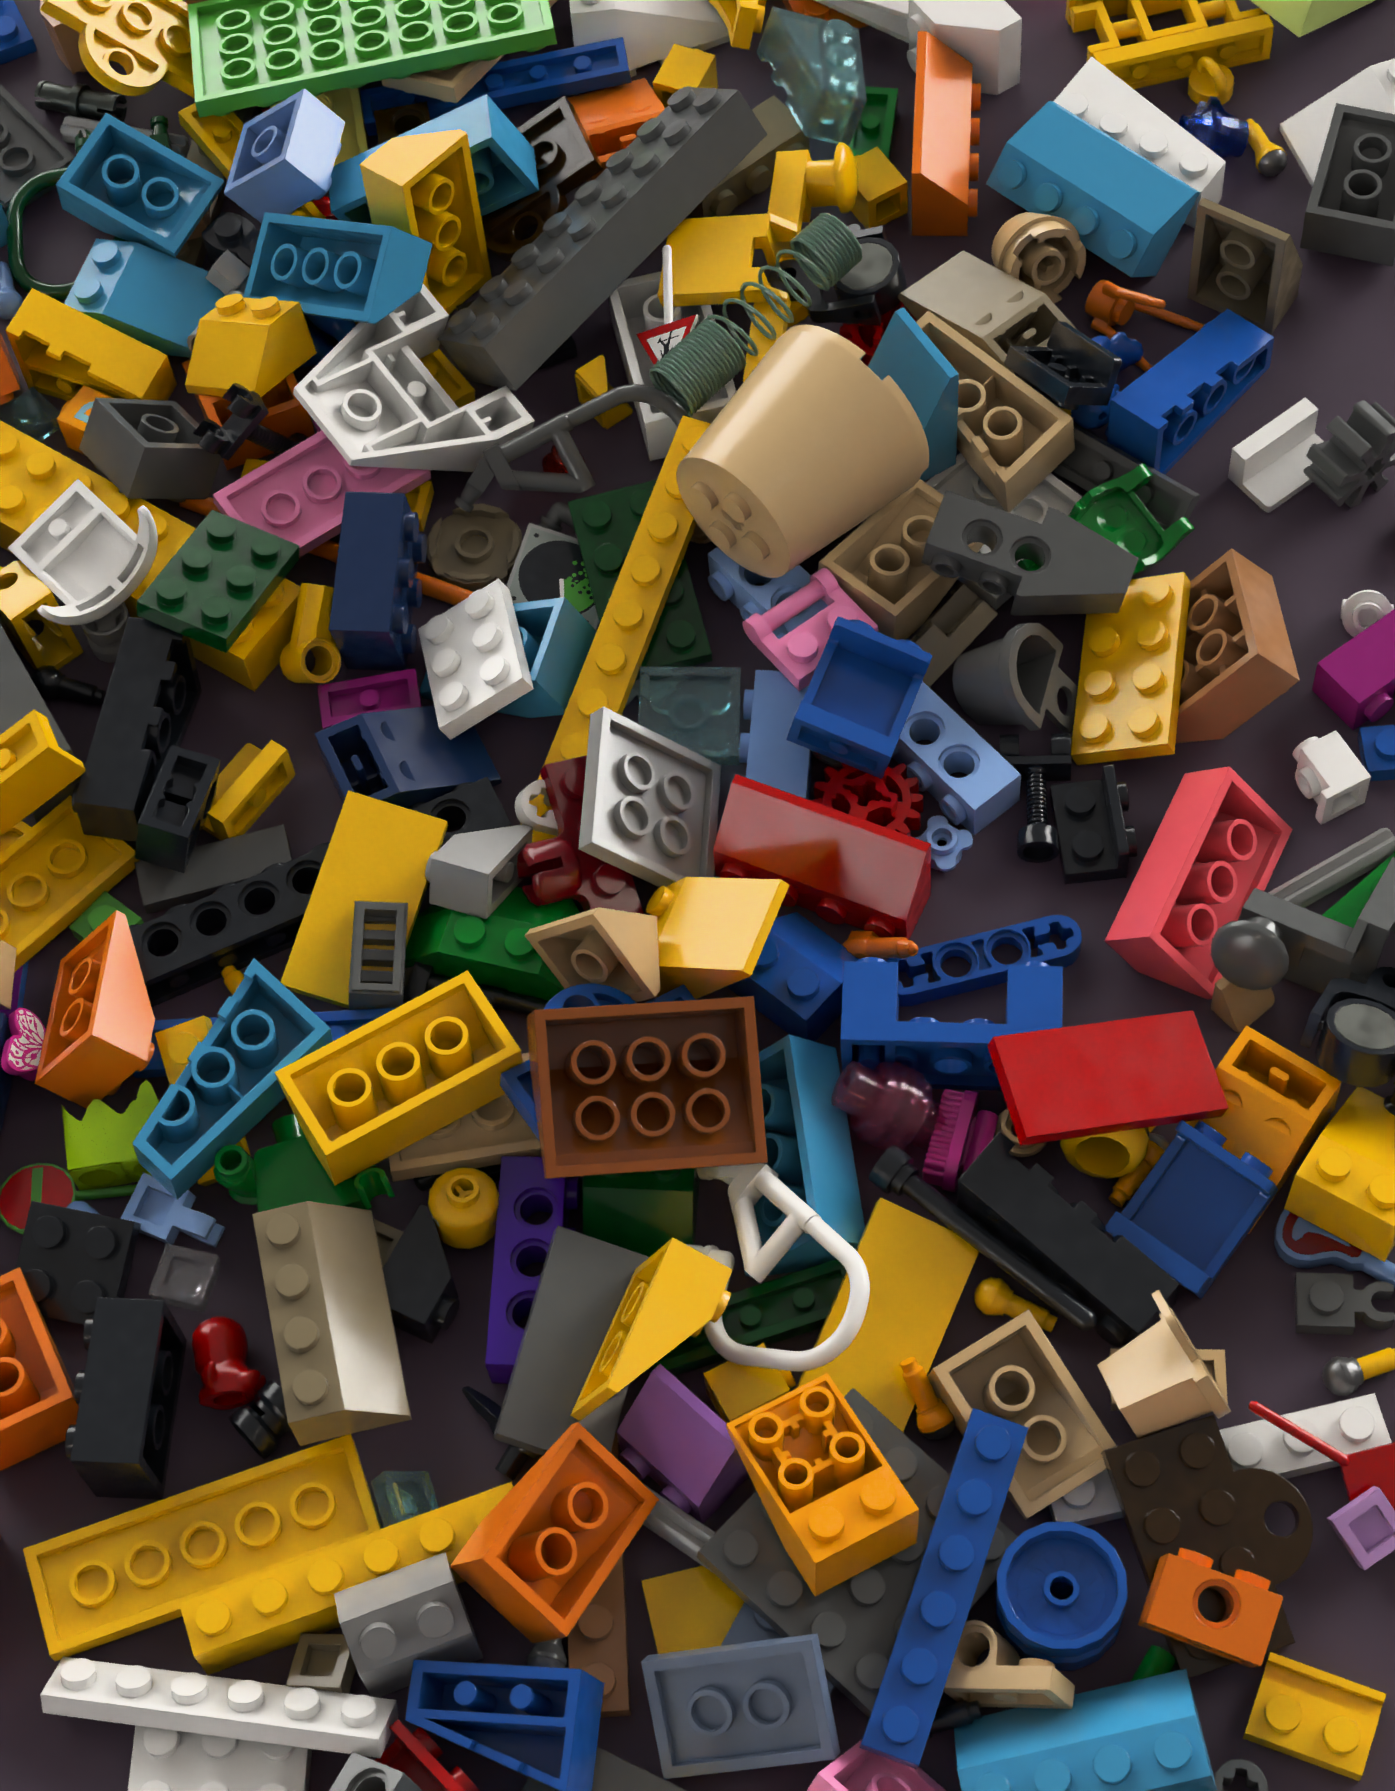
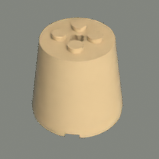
(801, 453)

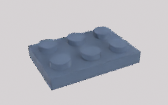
(741, 1706)

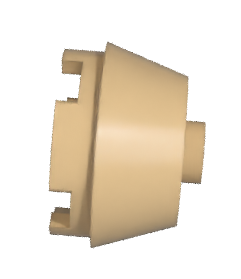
(1040, 252)

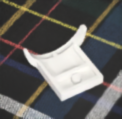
(86, 555)

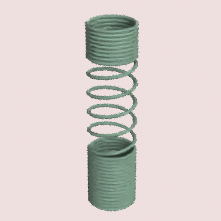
(712, 356)

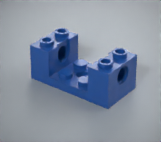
(942, 1051)

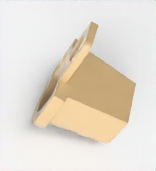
(1161, 1378)

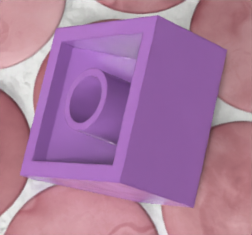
(680, 1446)

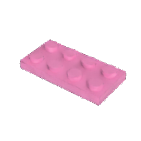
(304, 492)

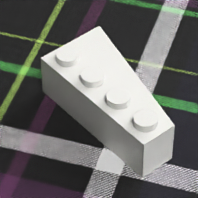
(1135, 122)

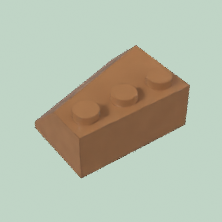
(1233, 650)

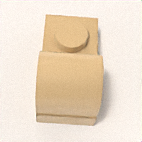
(1003, 1676)

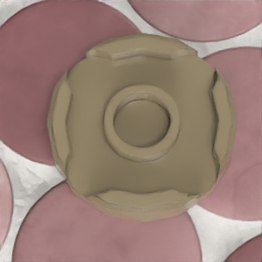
(474, 547)

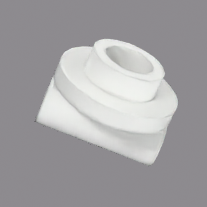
(1363, 610)

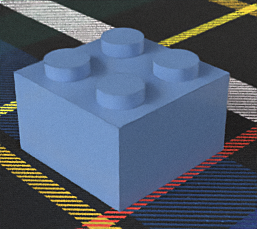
(285, 156)

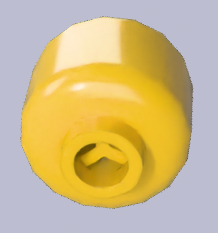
(464, 1207)

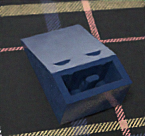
(402, 756)

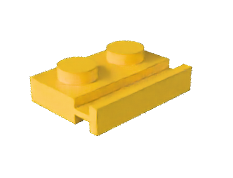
(1314, 1716)

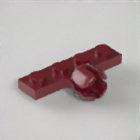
(558, 865)

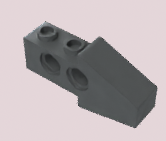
(1076, 565)

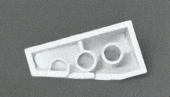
(648, 26)

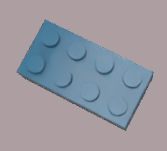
(499, 155)

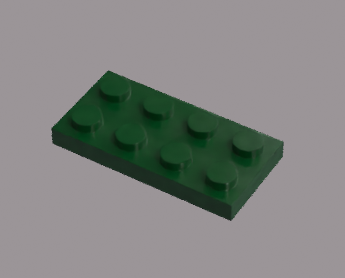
(604, 533)

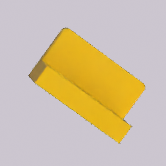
(248, 788)

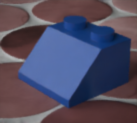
(798, 977)

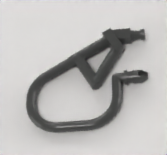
(578, 479)

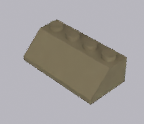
(330, 1320)

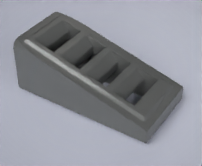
(378, 988)

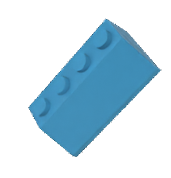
(1109, 193)
(337, 266)
(807, 1147)
(1112, 1740)

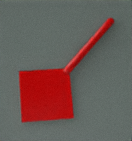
(1359, 1469)

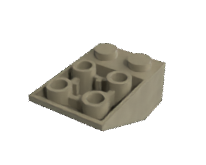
(984, 305)

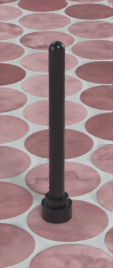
(898, 1174)

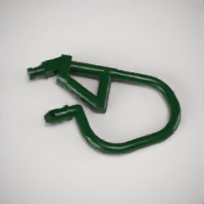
(33, 186)

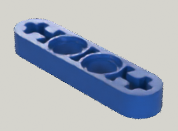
(978, 951)

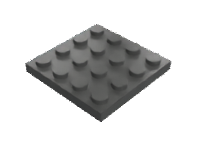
(863, 1614)

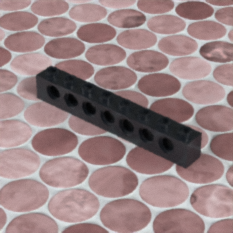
(280, 886)

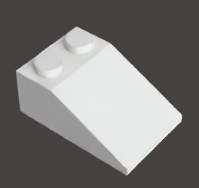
(1309, 128)

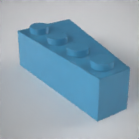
(228, 1079)

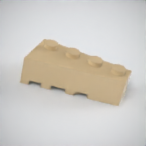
(1003, 424)

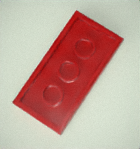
(1106, 1077)

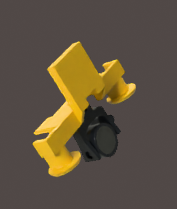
(717, 253)

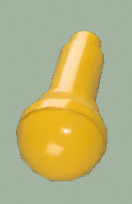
(996, 1298)

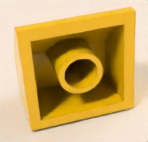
(248, 345)

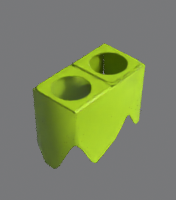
(101, 1143)

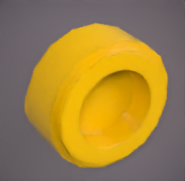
(1210, 80)

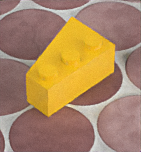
(68, 349)

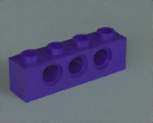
(516, 1246)

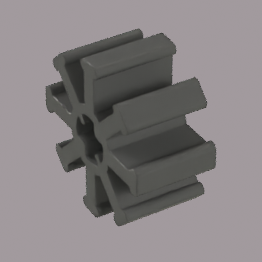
(1354, 454)

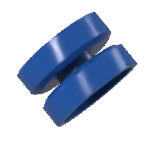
(1065, 1562)

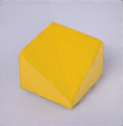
(592, 382)

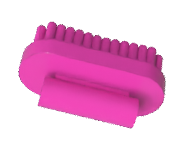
(960, 1141)

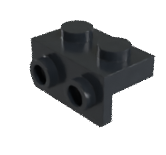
(1068, 369)

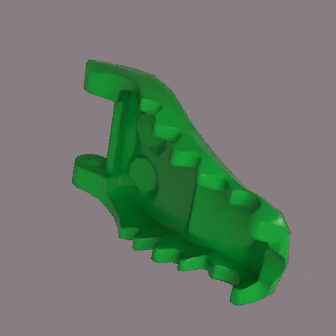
(1123, 519)

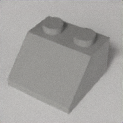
(405, 1619)

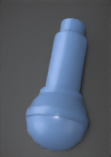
(9, 298)

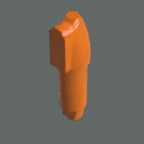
(868, 944)

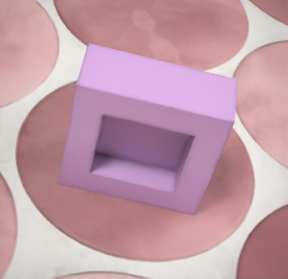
(1366, 1527)

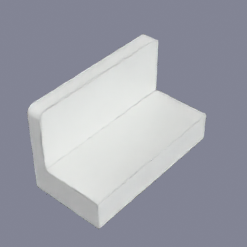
(1273, 459)

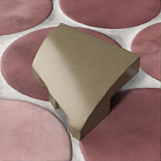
(952, 629)

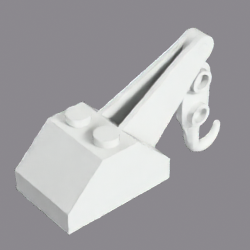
(978, 30)

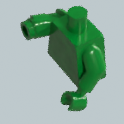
(292, 1174)

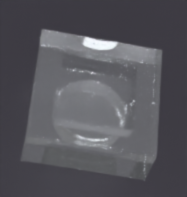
(185, 1277)

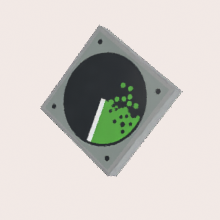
(551, 568)

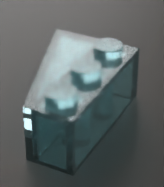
(819, 70)

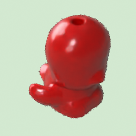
(221, 1361)

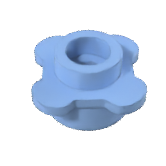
(948, 856)

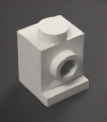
(1330, 775)

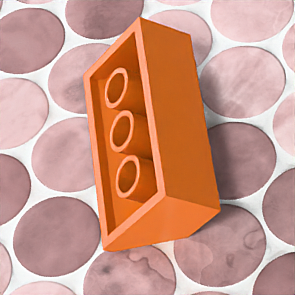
(943, 140)

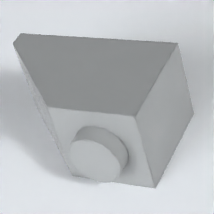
(477, 869)

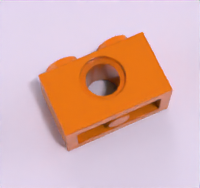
(1174, 1610)

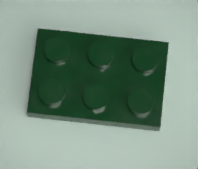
(218, 581)

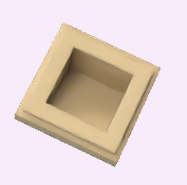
(1240, 1005)

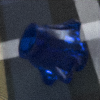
(1217, 128)

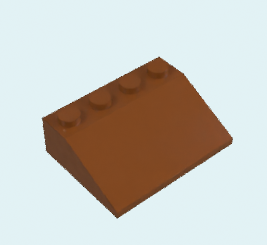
(647, 1086)

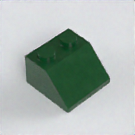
(641, 1208)

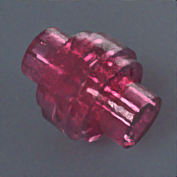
(888, 1105)

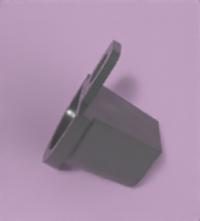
(1015, 680)

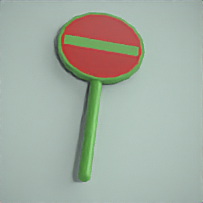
(46, 1185)

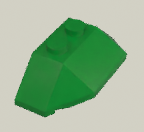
(491, 947)

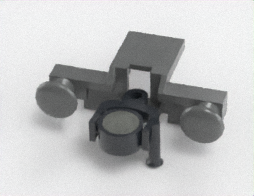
(1333, 959)

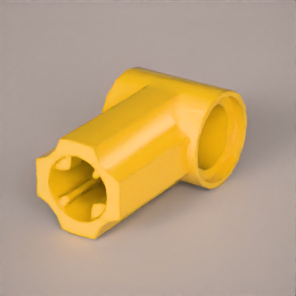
(313, 634)

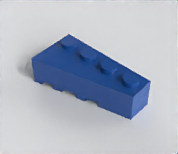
(1188, 391)

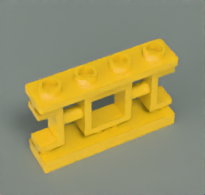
(1172, 51)

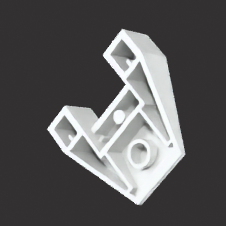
(388, 407)

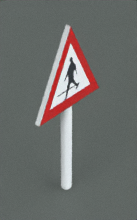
(665, 337)

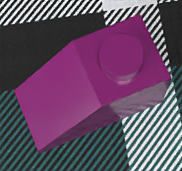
(1360, 675)

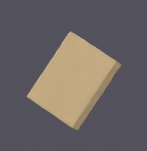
(602, 949)

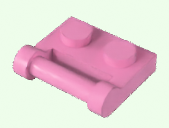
(801, 649)

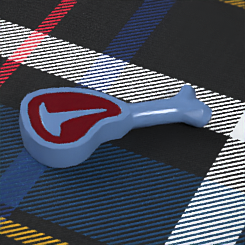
(1310, 1247)

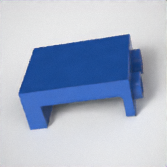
(859, 696)
(1195, 1206)

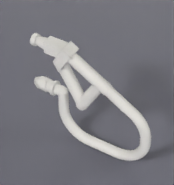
(746, 1187)

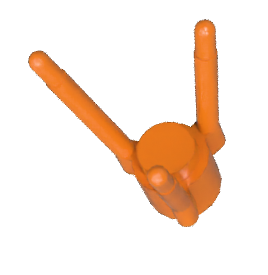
(1115, 305)

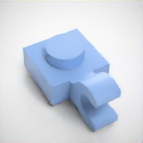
(165, 1216)

